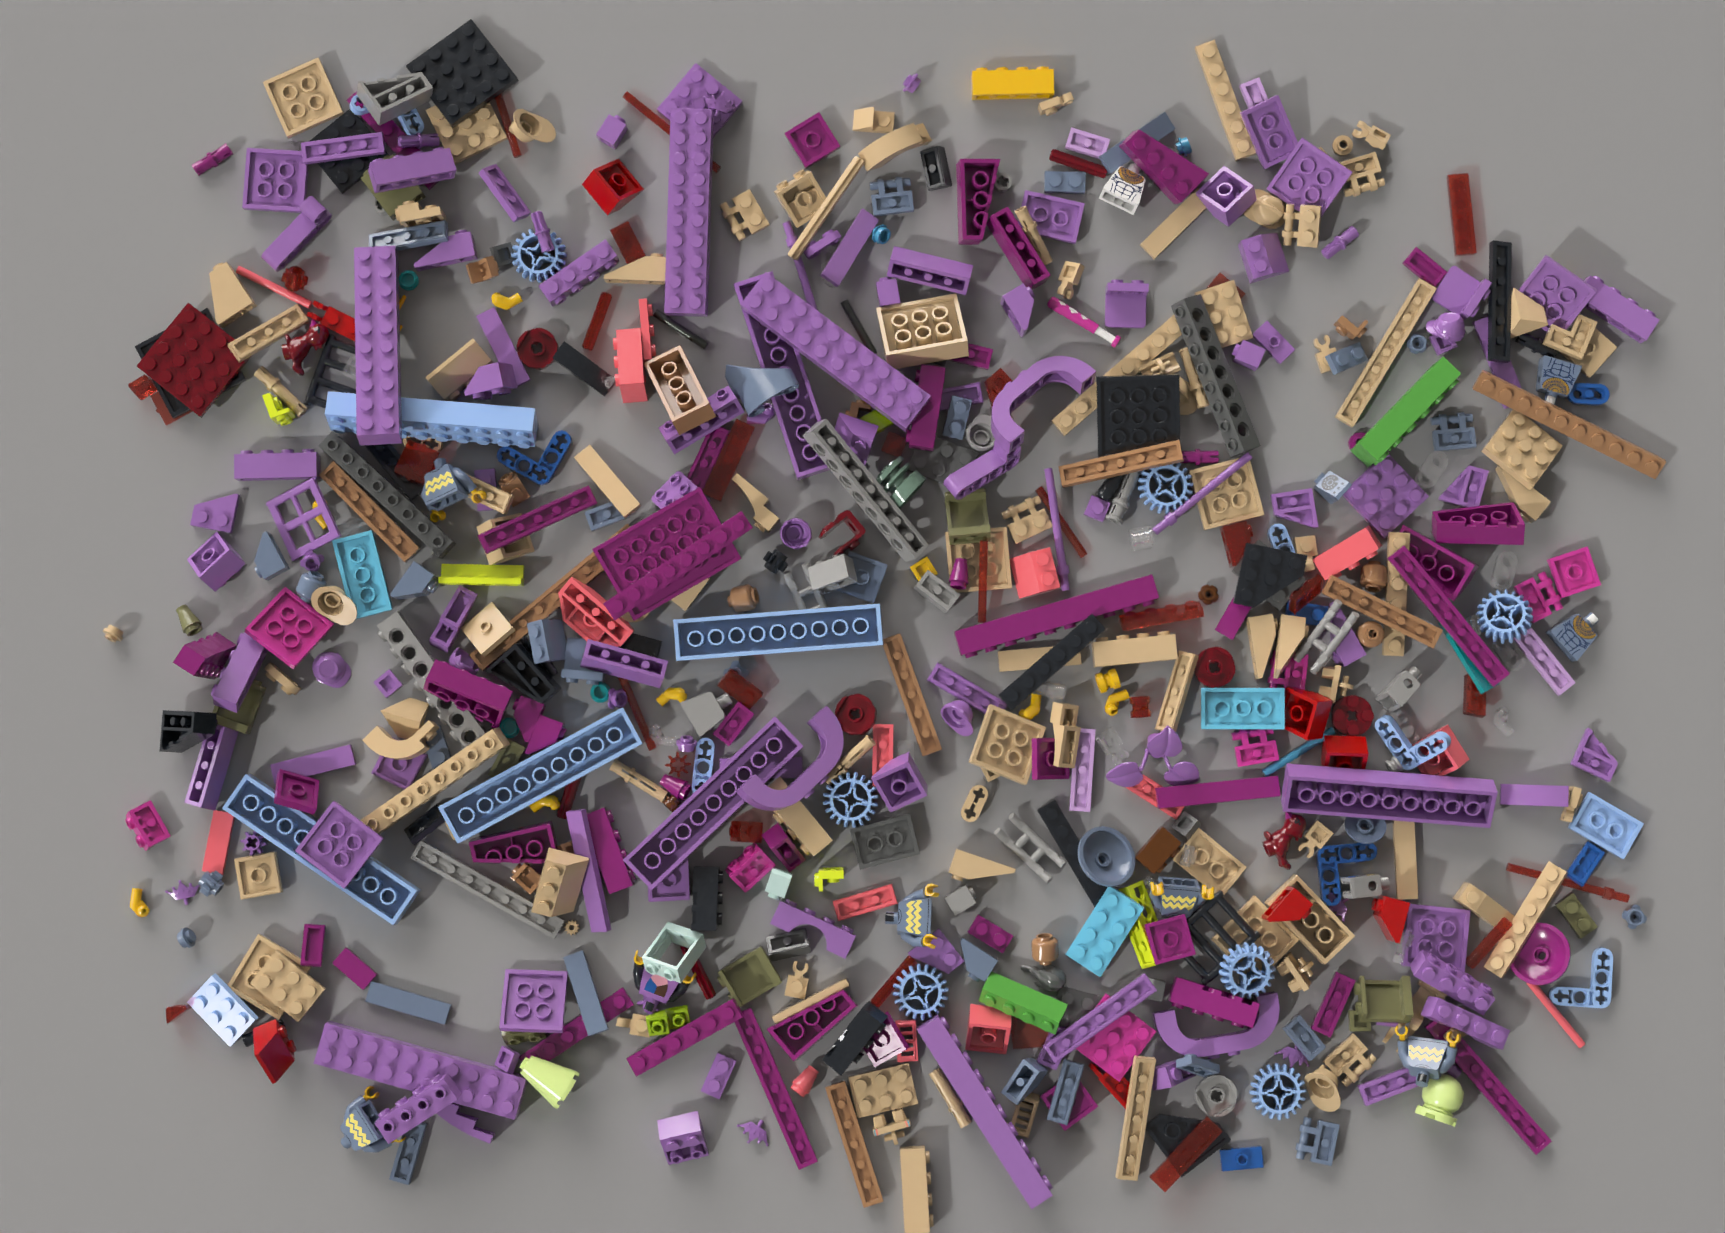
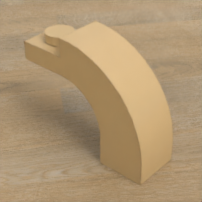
(893, 144)
(384, 745)

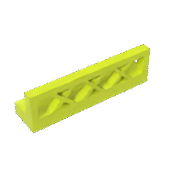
(482, 575)
(1138, 932)

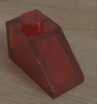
(1234, 540)

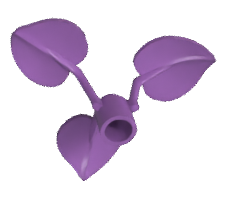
(1159, 745)

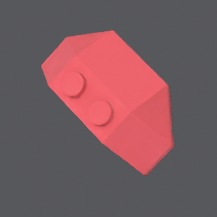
(586, 614)

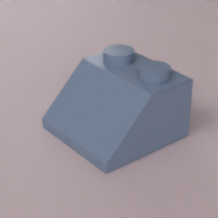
(415, 583)

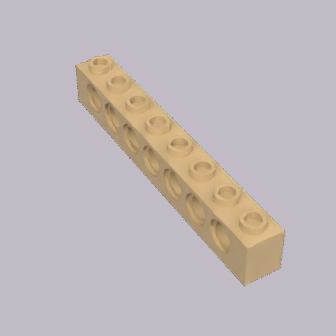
(436, 781)

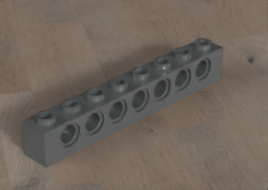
(1215, 375)
(387, 494)

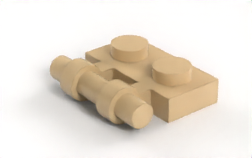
(1363, 167)
(750, 212)
(1308, 228)
(1030, 525)
(1345, 1055)

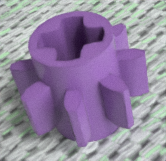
(248, 840)

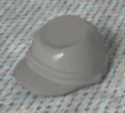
(980, 434)

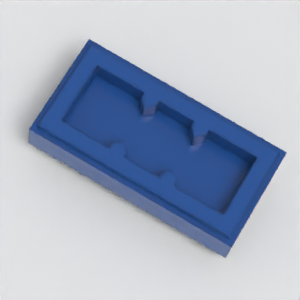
(1585, 863)
(1241, 1158)

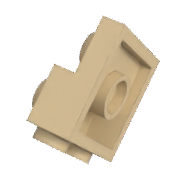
(800, 197)
(413, 214)

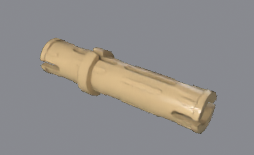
(1029, 227)
(1195, 383)
(273, 384)
(850, 758)
(617, 767)
(955, 1106)

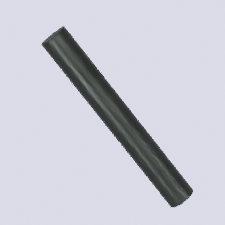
(857, 325)
(680, 329)

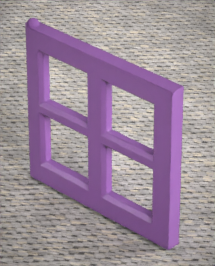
(303, 518)

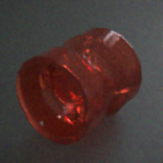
(1140, 707)

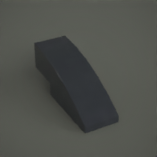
(584, 368)

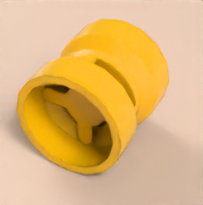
(1107, 680)

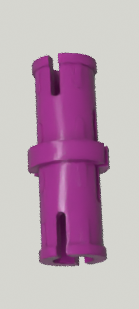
(212, 159)
(1200, 456)

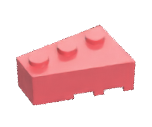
(630, 365)
(1348, 553)

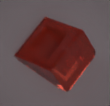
(143, 387)
(176, 1011)

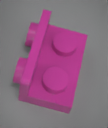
(147, 825)
(749, 867)

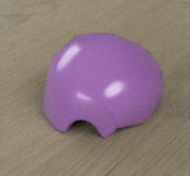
(795, 533)
(462, 660)

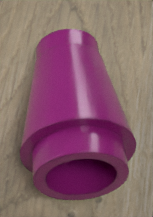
(959, 575)
(677, 787)

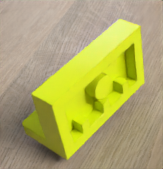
(277, 411)
(832, 874)

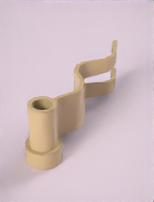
(1418, 1000)

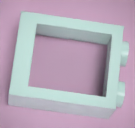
(679, 935)

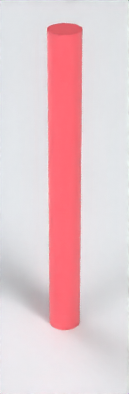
(274, 287)
(1557, 1015)

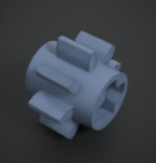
(211, 883)

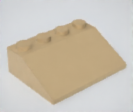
(922, 331)

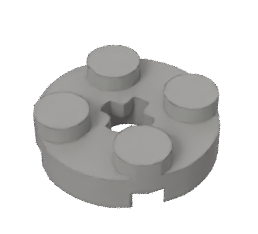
(1212, 1106)

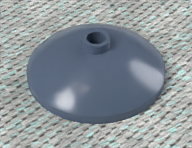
(1112, 850)

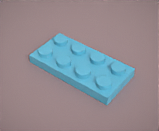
(363, 573)
(1243, 708)
(1105, 931)

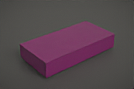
(1424, 267)
(313, 945)
(354, 968)

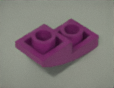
(1232, 619)

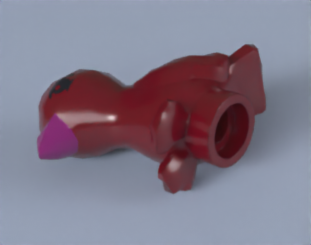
(299, 347)
(1279, 841)

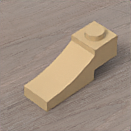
(763, 517)
(1066, 733)

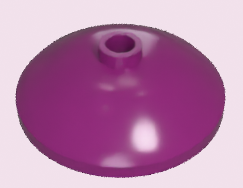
(1545, 940)

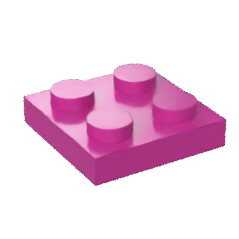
(1573, 572)

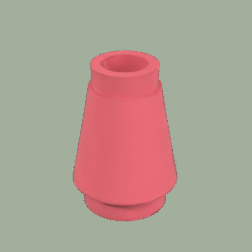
(805, 1081)

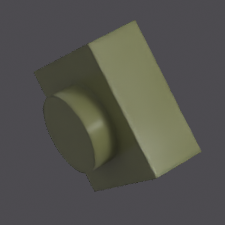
(1355, 1024)

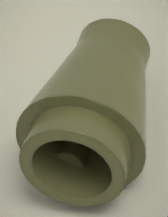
(189, 622)

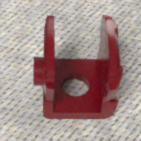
(855, 526)

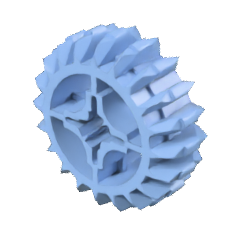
(534, 272)
(1179, 475)
(1517, 606)
(847, 817)
(1249, 955)
(927, 1008)
(1277, 1082)

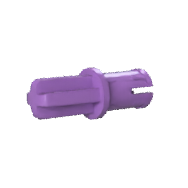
(418, 140)
(542, 232)
(1340, 242)

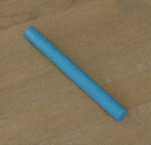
(1296, 753)

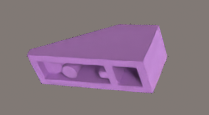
(456, 250)
(1350, 647)

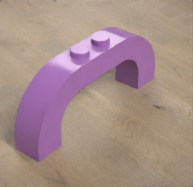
(1048, 370)
(831, 742)
(1230, 1043)

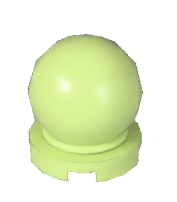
(1441, 1099)

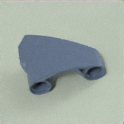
(758, 385)

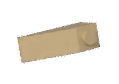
(642, 271)
(1528, 502)
(1261, 637)
(1289, 638)
(972, 866)
(1481, 904)

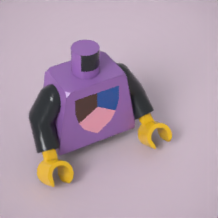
(657, 987)

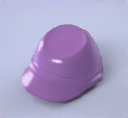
(1447, 326)
(331, 669)
(958, 717)

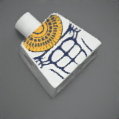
(1124, 188)

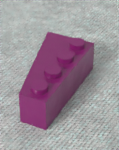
(1165, 168)
(974, 197)
(1479, 525)
(206, 656)
(468, 692)
(517, 845)
(1214, 1002)
(809, 1026)

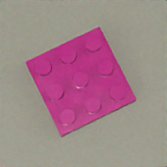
(289, 628)
(1118, 1043)

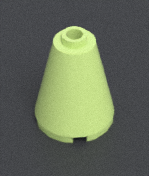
(548, 1078)

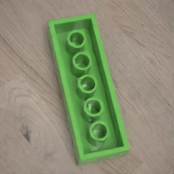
(1402, 415)

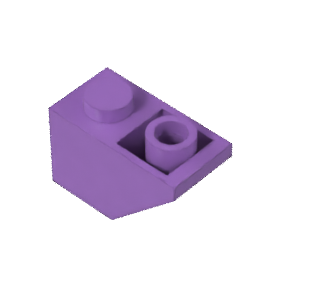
(1167, 1075)

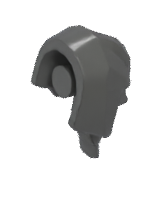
(1049, 977)

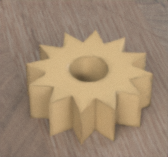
(568, 927)

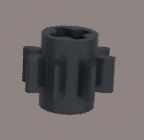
(775, 561)

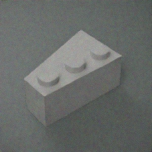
(394, 96)

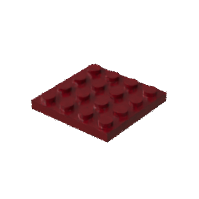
(192, 360)

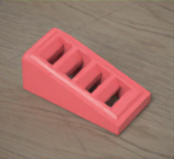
(908, 1023)

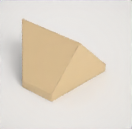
(1525, 314)
(406, 716)

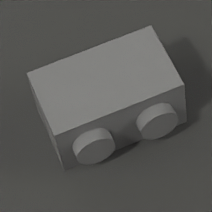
(832, 574)

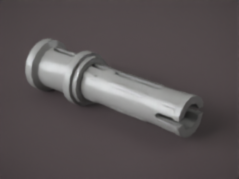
(1121, 502)

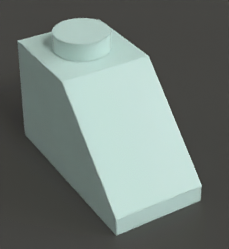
(778, 883)

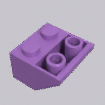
(491, 380)
(682, 1138)

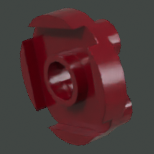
(534, 337)
(1225, 663)
(853, 703)
(1340, 715)

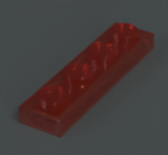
(1461, 214)
(728, 460)
(1154, 616)
(1185, 1154)

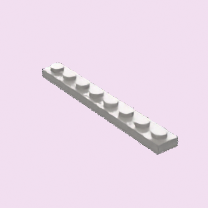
(485, 888)

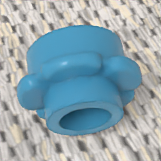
(1183, 146)
(881, 234)

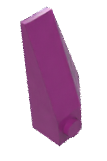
(1444, 566)

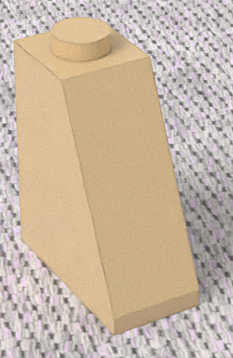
(229, 295)

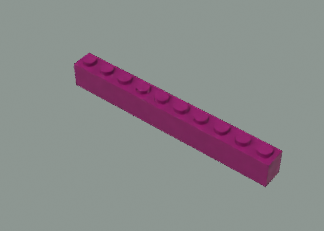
(1056, 615)

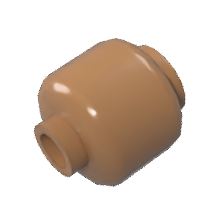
(1373, 576)
(743, 598)
(1363, 633)
(1045, 948)

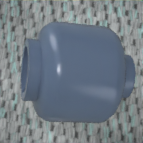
(308, 584)

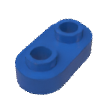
(1587, 394)

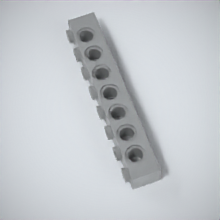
(865, 490)
(397, 623)

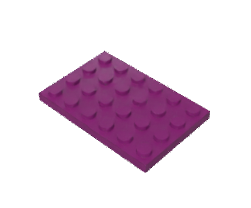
(658, 539)

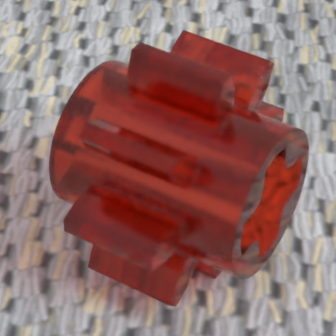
(294, 278)
(674, 760)

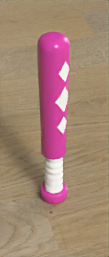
(1078, 318)

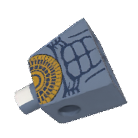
(1555, 378)
(1574, 635)

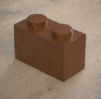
(1158, 850)

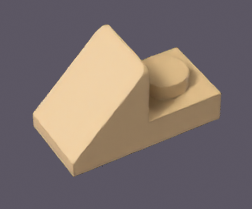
(873, 121)

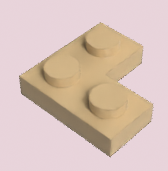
(1574, 341)

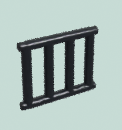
(326, 361)
(1203, 912)

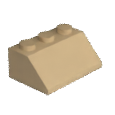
(458, 370)
(559, 883)

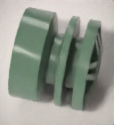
(899, 483)

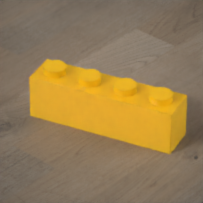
(1012, 83)

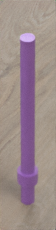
(791, 239)
(1171, 518)
(1062, 568)

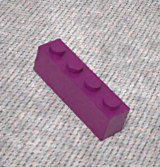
(1018, 248)
(924, 427)
(608, 851)

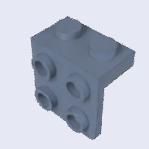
(547, 640)
(573, 657)

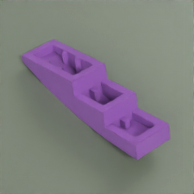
(465, 1122)

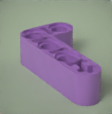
(297, 234)
(981, 471)

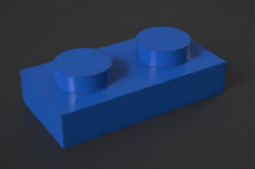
(1312, 613)

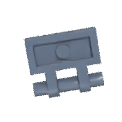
(893, 202)
(1453, 439)
(1324, 1141)

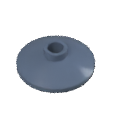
(1375, 829)

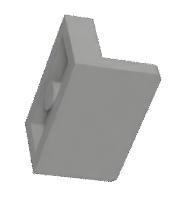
(936, 591)

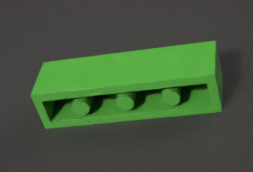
(1023, 1002)

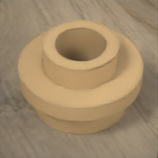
(1342, 151)
(113, 633)

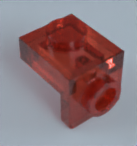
(746, 831)

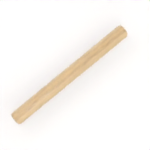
(826, 208)

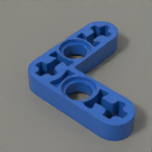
(542, 465)
(1332, 865)

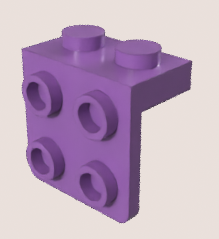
(1461, 292)
(1125, 304)
(673, 489)

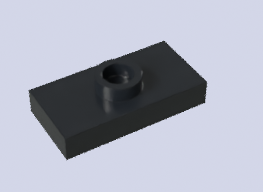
(643, 645)
(424, 825)

